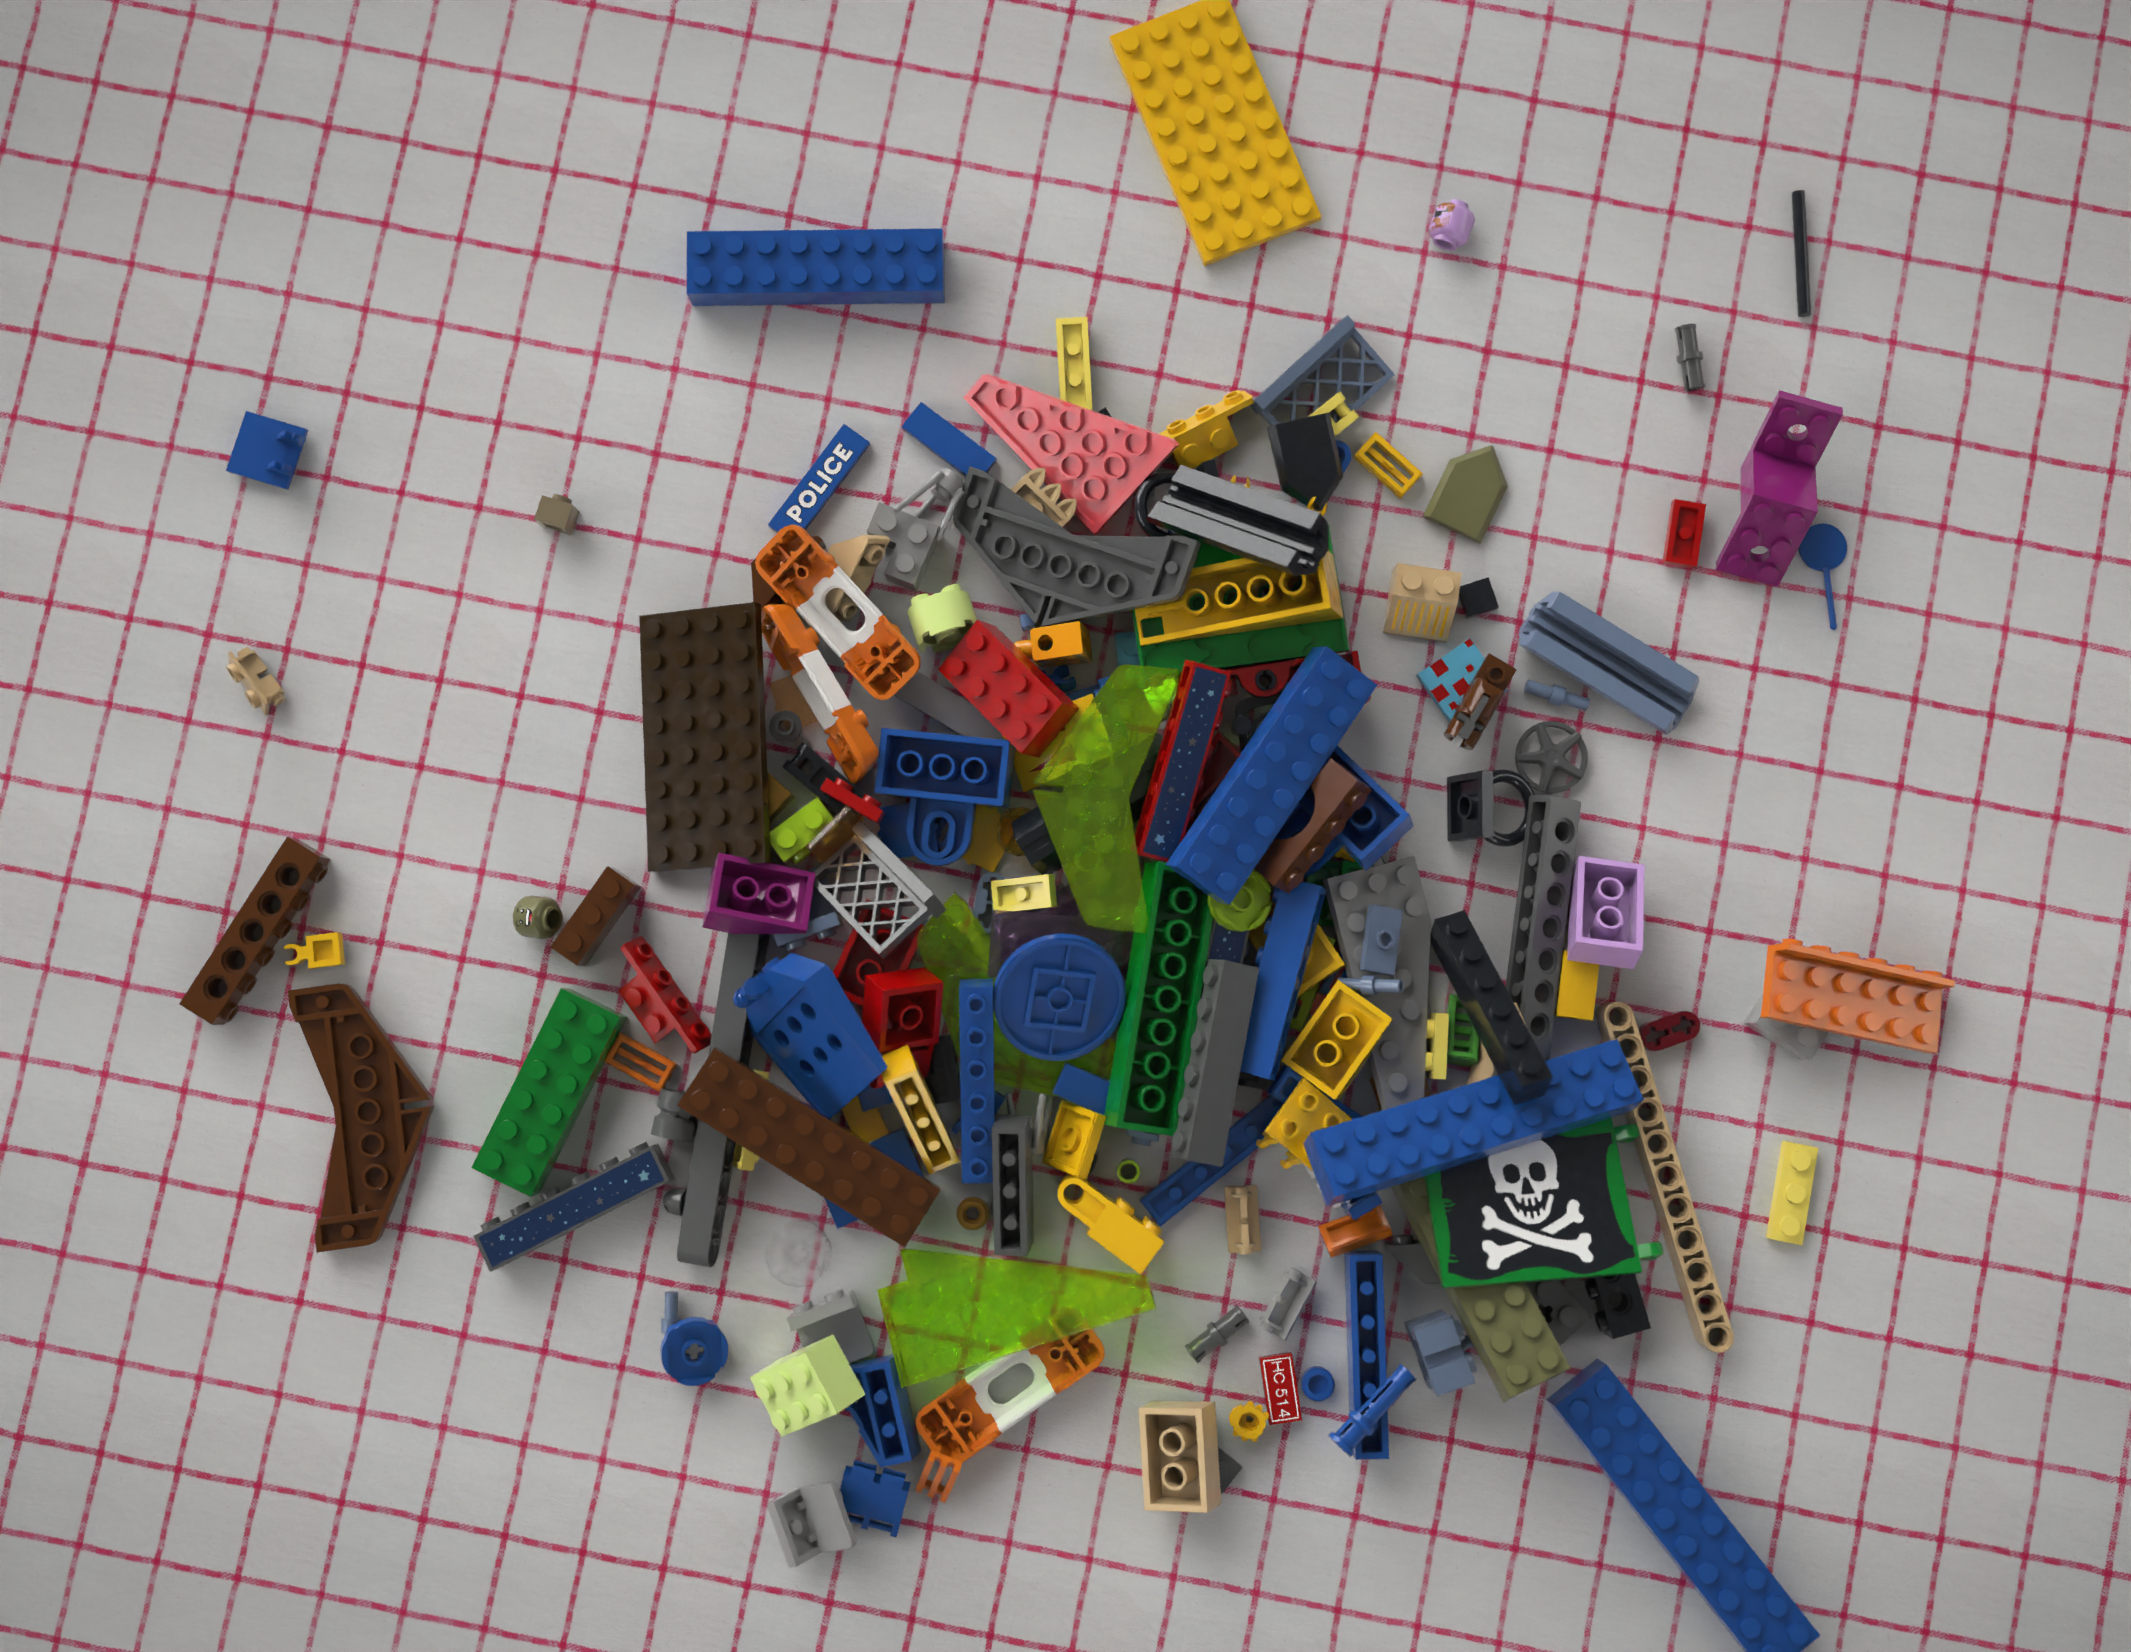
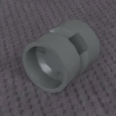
(669, 1125)

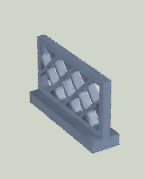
(1311, 362)

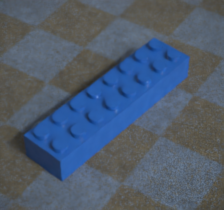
(816, 267)
(1271, 774)

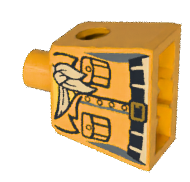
(1069, 647)

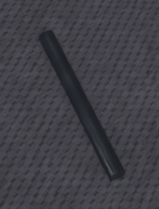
(1801, 253)

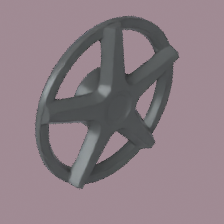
(1552, 756)

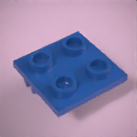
(267, 450)

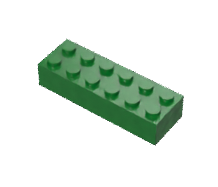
(549, 1092)

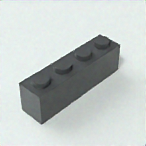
(1012, 1185)

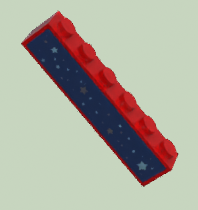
(1182, 759)

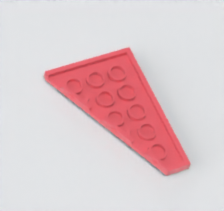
(1085, 451)

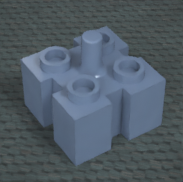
(1442, 1351)

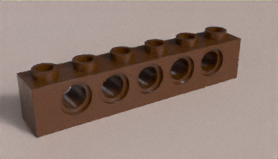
(203, 994)

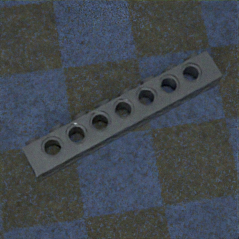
(1542, 912)

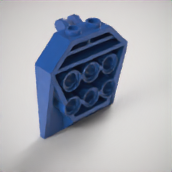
(810, 1031)

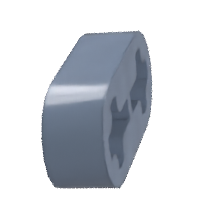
(982, 896)

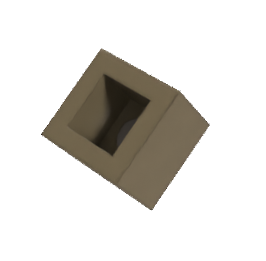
(557, 514)

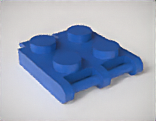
(874, 1496)

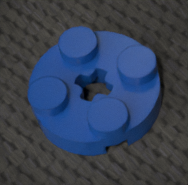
(708, 1362)

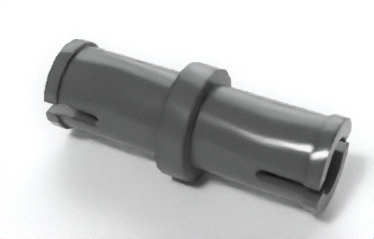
(1689, 357)
(1217, 1334)

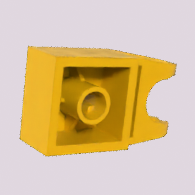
(1113, 1224)

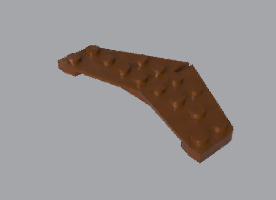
(372, 1130)

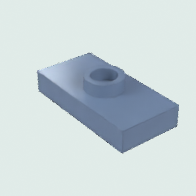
(1381, 940)

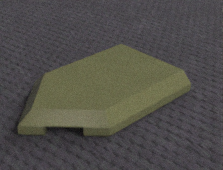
(1468, 494)

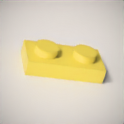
(1024, 893)
(1438, 1043)

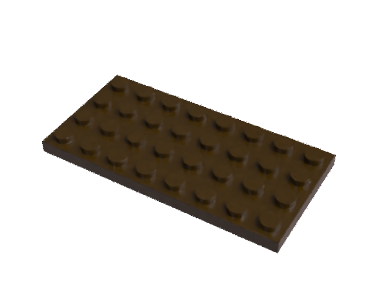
(704, 736)

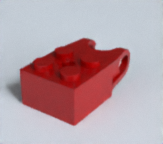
(903, 1011)

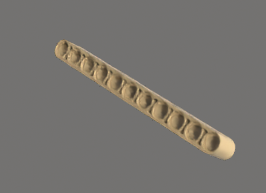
(1676, 1187)

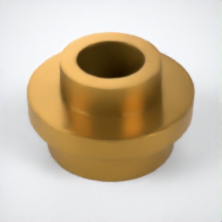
(965, 1221)

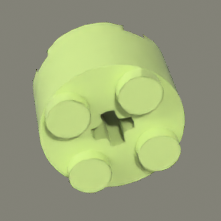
(941, 618)

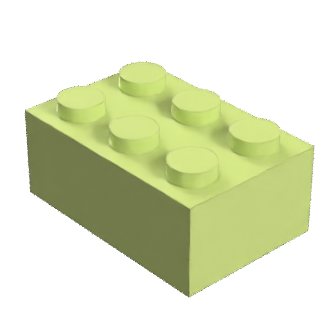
(807, 1386)

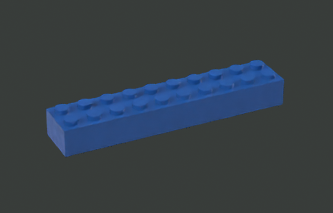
(1468, 1124)
(1680, 1513)

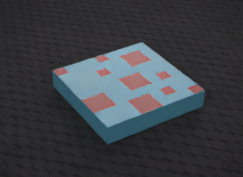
(1451, 675)

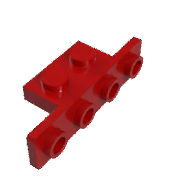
(659, 1001)

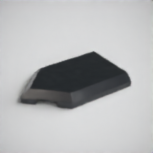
(1306, 458)

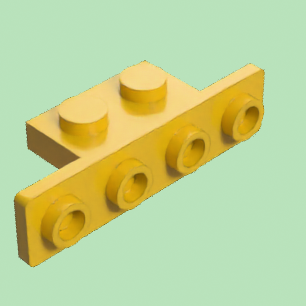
(1207, 432)

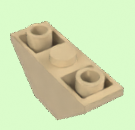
(858, 560)

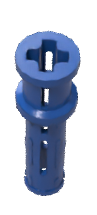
(1362, 1421)

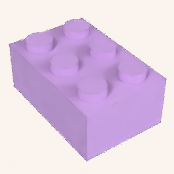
(1606, 912)

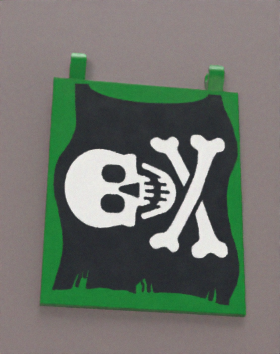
(1538, 1212)

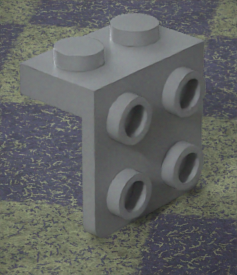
(835, 1316)
(811, 1522)

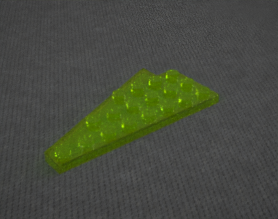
(982, 1309)

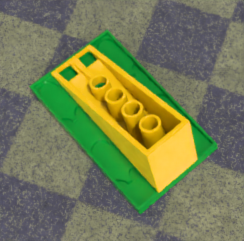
(1233, 622)

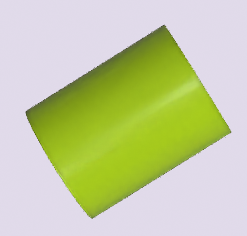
(1126, 1161)

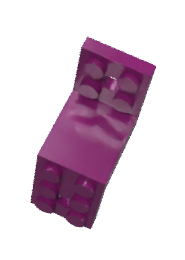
(1779, 488)

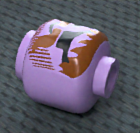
(1451, 225)

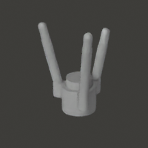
(945, 486)
(1040, 1128)

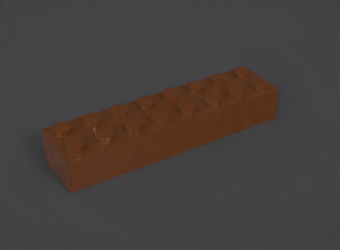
(809, 1146)

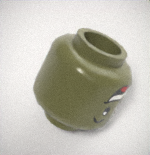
(537, 917)

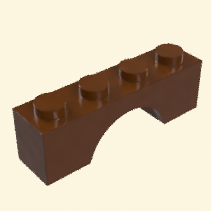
(1336, 799)

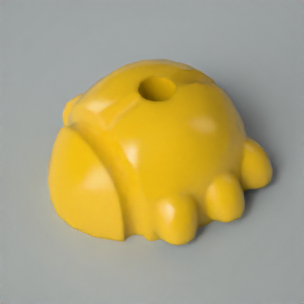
(1248, 1428)

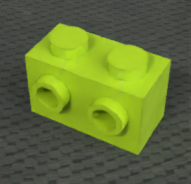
(797, 831)

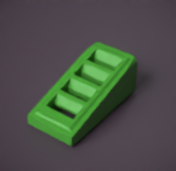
(1472, 1046)

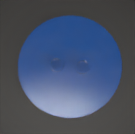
(1059, 997)

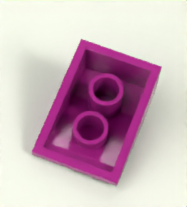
(757, 897)

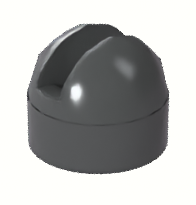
(674, 1201)

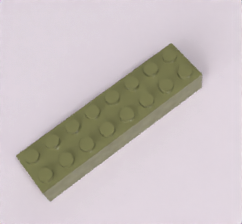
(1498, 1318)

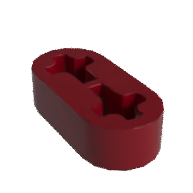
(1671, 1038)

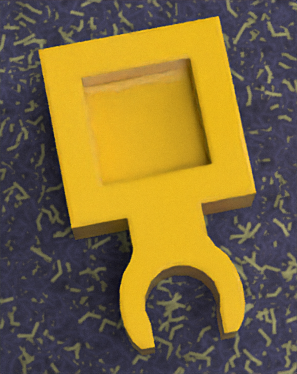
(320, 951)

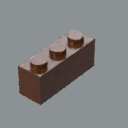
(595, 916)

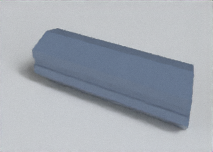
(1609, 661)

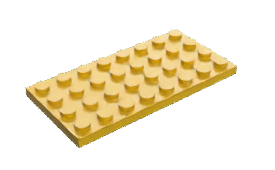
(1214, 129)

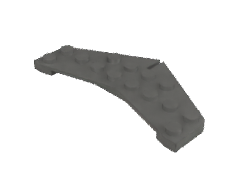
(1078, 572)

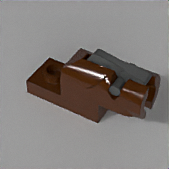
(1480, 701)

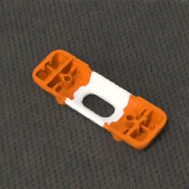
(803, 577)
(798, 652)
(968, 1419)

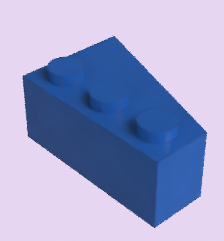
(884, 1412)

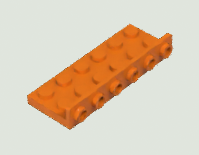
(1853, 995)

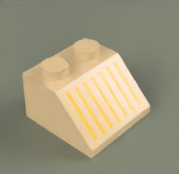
(1422, 602)

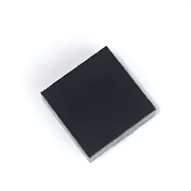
(1477, 598)

